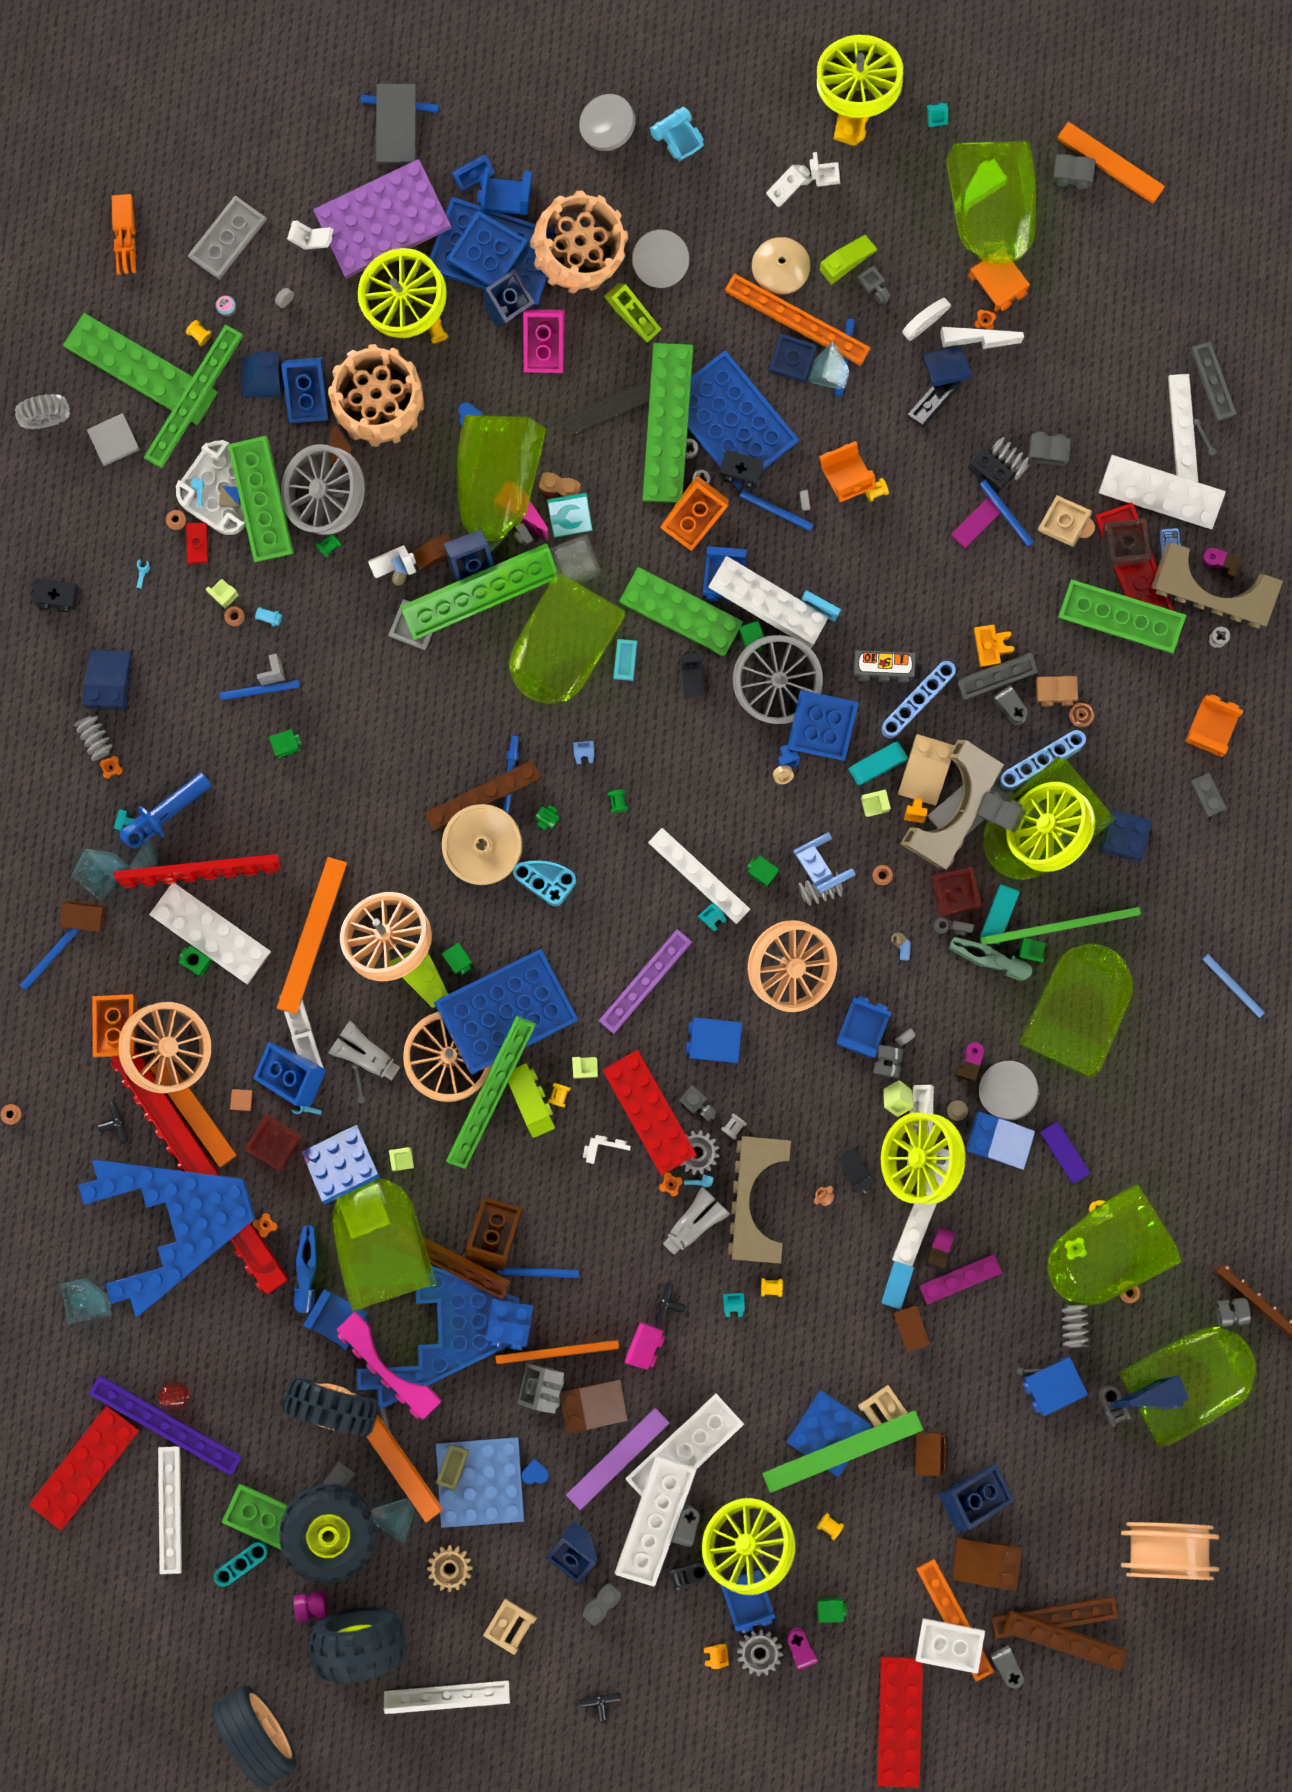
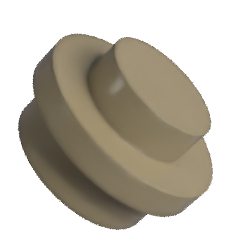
(957, 1110)

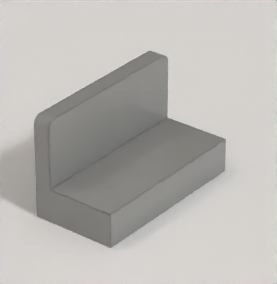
(275, 675)

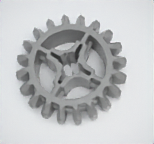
(42, 411)

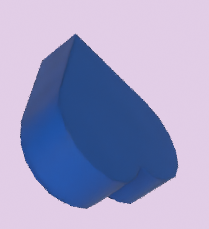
(467, 409)
(535, 1473)

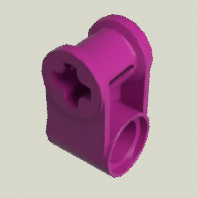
(801, 1651)

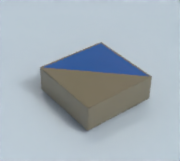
(229, 497)

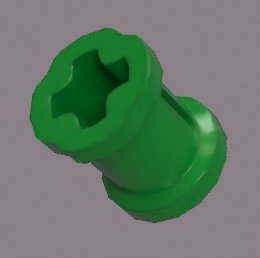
(328, 545)
(617, 801)

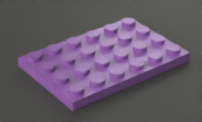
(382, 217)

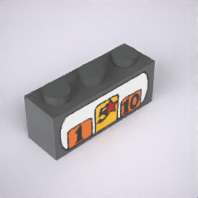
(884, 666)

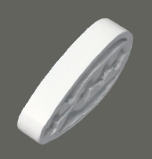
(926, 319)

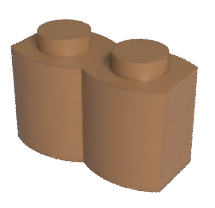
(555, 487)
(1056, 690)

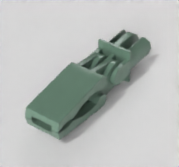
(1013, 967)

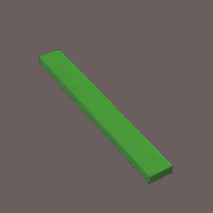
(193, 396)
(1060, 926)
(491, 1092)
(842, 1451)

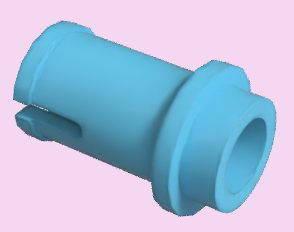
(268, 616)

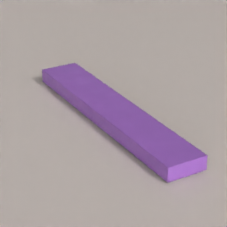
(645, 981)
(617, 1458)

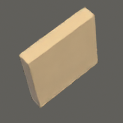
(1065, 521)

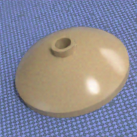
(778, 277)

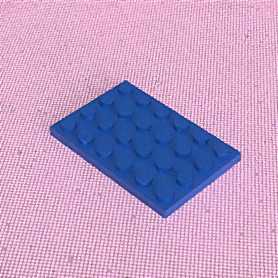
(459, 216)
(734, 415)
(485, 1010)

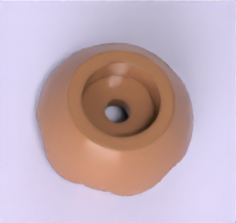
(1081, 708)

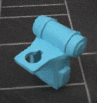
(678, 134)

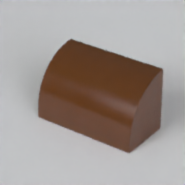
(82, 916)
(911, 1328)
(930, 1453)

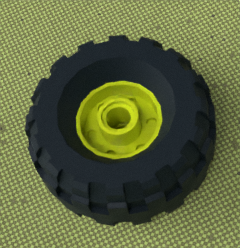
(331, 1555)
(357, 1644)

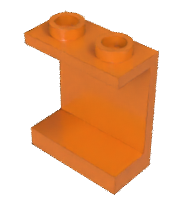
(1000, 282)
(847, 472)
(1213, 725)

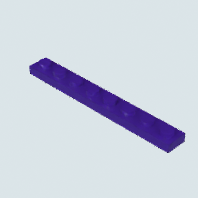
(165, 1425)

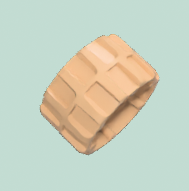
(611, 234)
(385, 363)

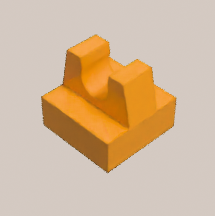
(916, 812)
(718, 1656)

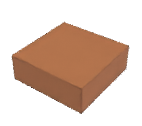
(241, 1100)

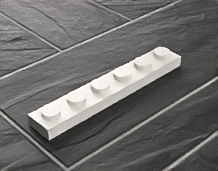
(1183, 426)
(699, 876)
(918, 1222)
(170, 1510)
(446, 1697)

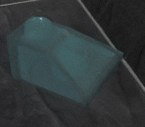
(96, 871)
(84, 1301)

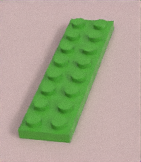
(132, 364)
(668, 422)
(479, 591)

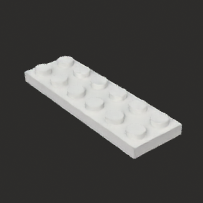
(1162, 492)
(768, 602)
(210, 933)
(692, 1440)
(655, 1521)

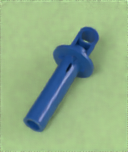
(150, 822)

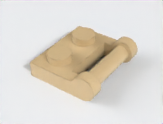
(886, 1402)
(503, 1623)

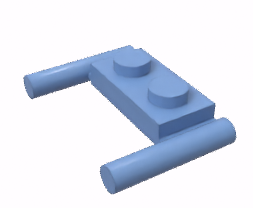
(816, 867)

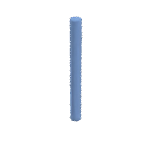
(1233, 985)

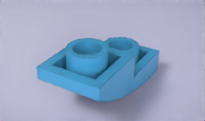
(897, 1285)

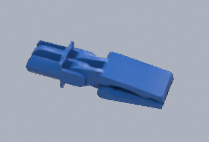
(305, 1295)

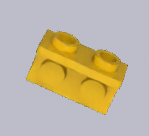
(850, 129)

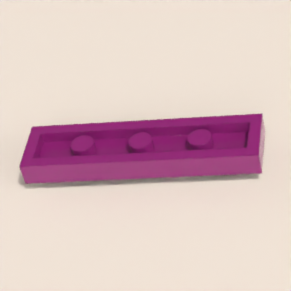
(960, 1279)

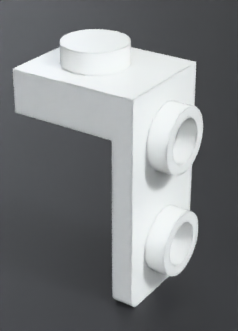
(824, 173)
(789, 183)
(309, 238)
(382, 564)
(590, 1151)

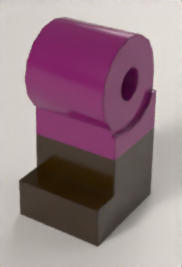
(1223, 561)
(973, 1058)
(940, 1248)

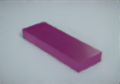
(975, 523)

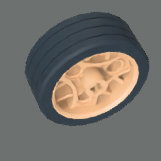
(254, 1737)

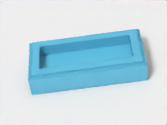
(821, 605)
(625, 660)

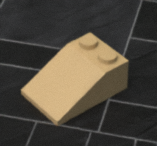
(926, 769)

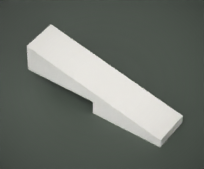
(989, 338)
(303, 1035)
(922, 1103)

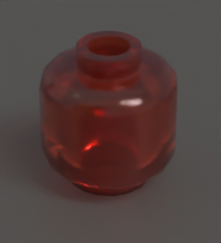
(173, 1396)

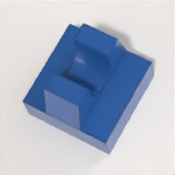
(788, 758)

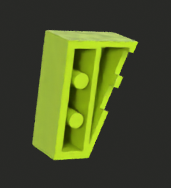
(424, 979)
(530, 1100)

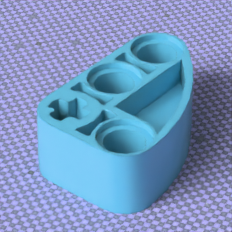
(551, 875)

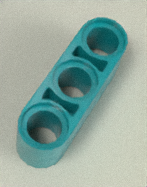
(878, 762)
(1000, 911)
(232, 1568)

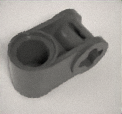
(1009, 703)
(1113, 1415)
(686, 1528)
(1005, 1665)

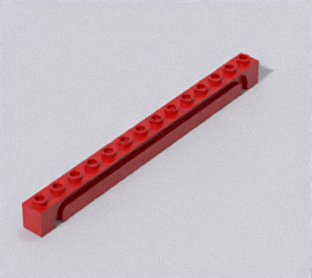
(193, 1158)

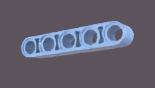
(922, 691)
(1035, 767)

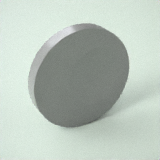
(607, 122)
(660, 258)
(1008, 1090)

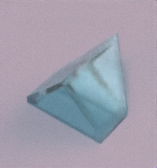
(829, 369)
(146, 857)
(395, 1518)

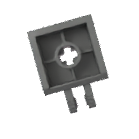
(541, 1388)

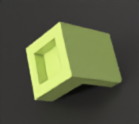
(223, 593)
(875, 803)
(584, 1067)
(898, 1098)
(401, 1159)

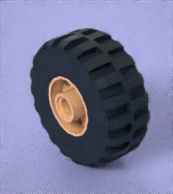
(330, 1406)

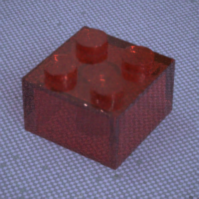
(956, 892)
(273, 1142)

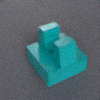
(937, 115)
(122, 820)
(711, 915)
(734, 1302)

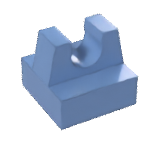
(584, 749)

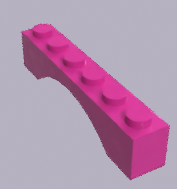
(358, 1334)

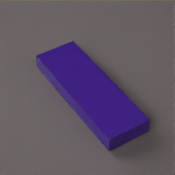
(1064, 1152)

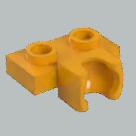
(991, 645)

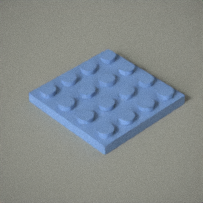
(487, 1487)

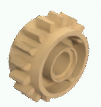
(449, 1556)

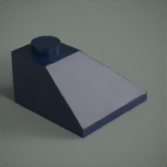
(506, 298)
(261, 375)
(574, 1553)

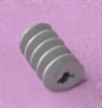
(1009, 457)
(93, 737)
(810, 892)
(1075, 1326)

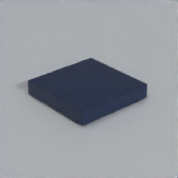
(792, 358)
(947, 366)

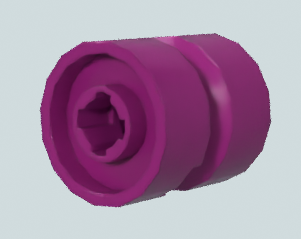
(310, 1606)

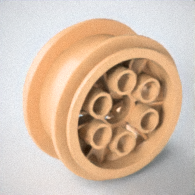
(1170, 1550)

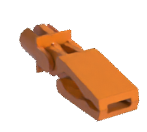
(123, 225)

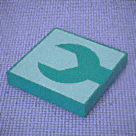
(569, 515)

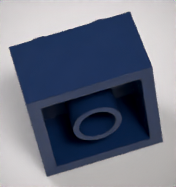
(1126, 836)

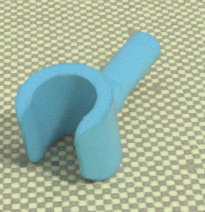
(199, 485)
(142, 571)
(307, 1109)
(706, 1181)

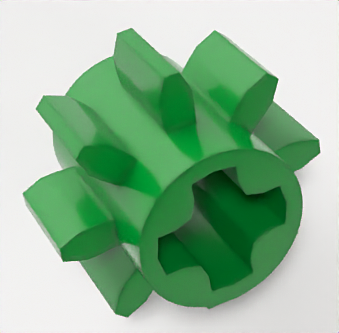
(547, 817)

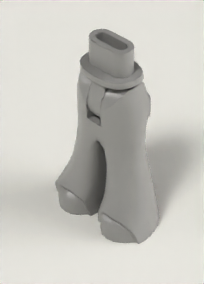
(373, 1060)
(687, 1231)

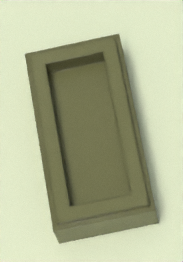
(452, 1466)

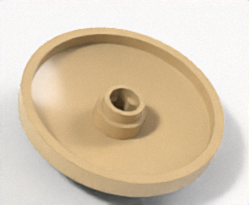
(482, 844)

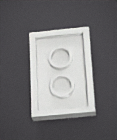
(950, 1645)

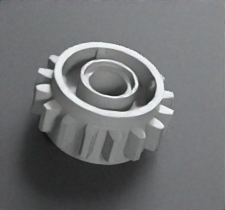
(708, 1153)
(763, 1663)

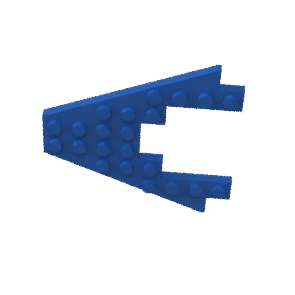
(203, 1214)
(462, 1334)

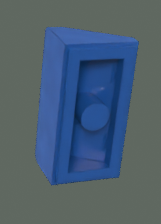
(470, 173)

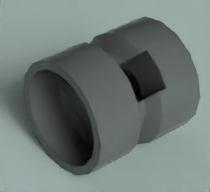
(888, 1054)
(1232, 1312)

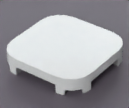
(214, 469)

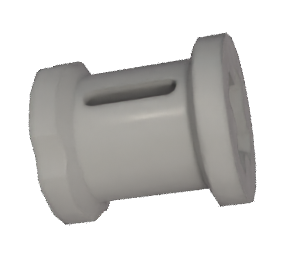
(1219, 631)
(733, 1126)

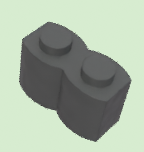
(1073, 171)
(1049, 449)
(1001, 812)
(606, 1599)

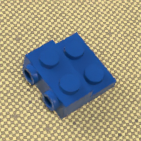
(509, 1324)

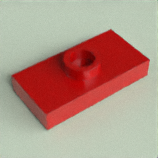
(197, 543)

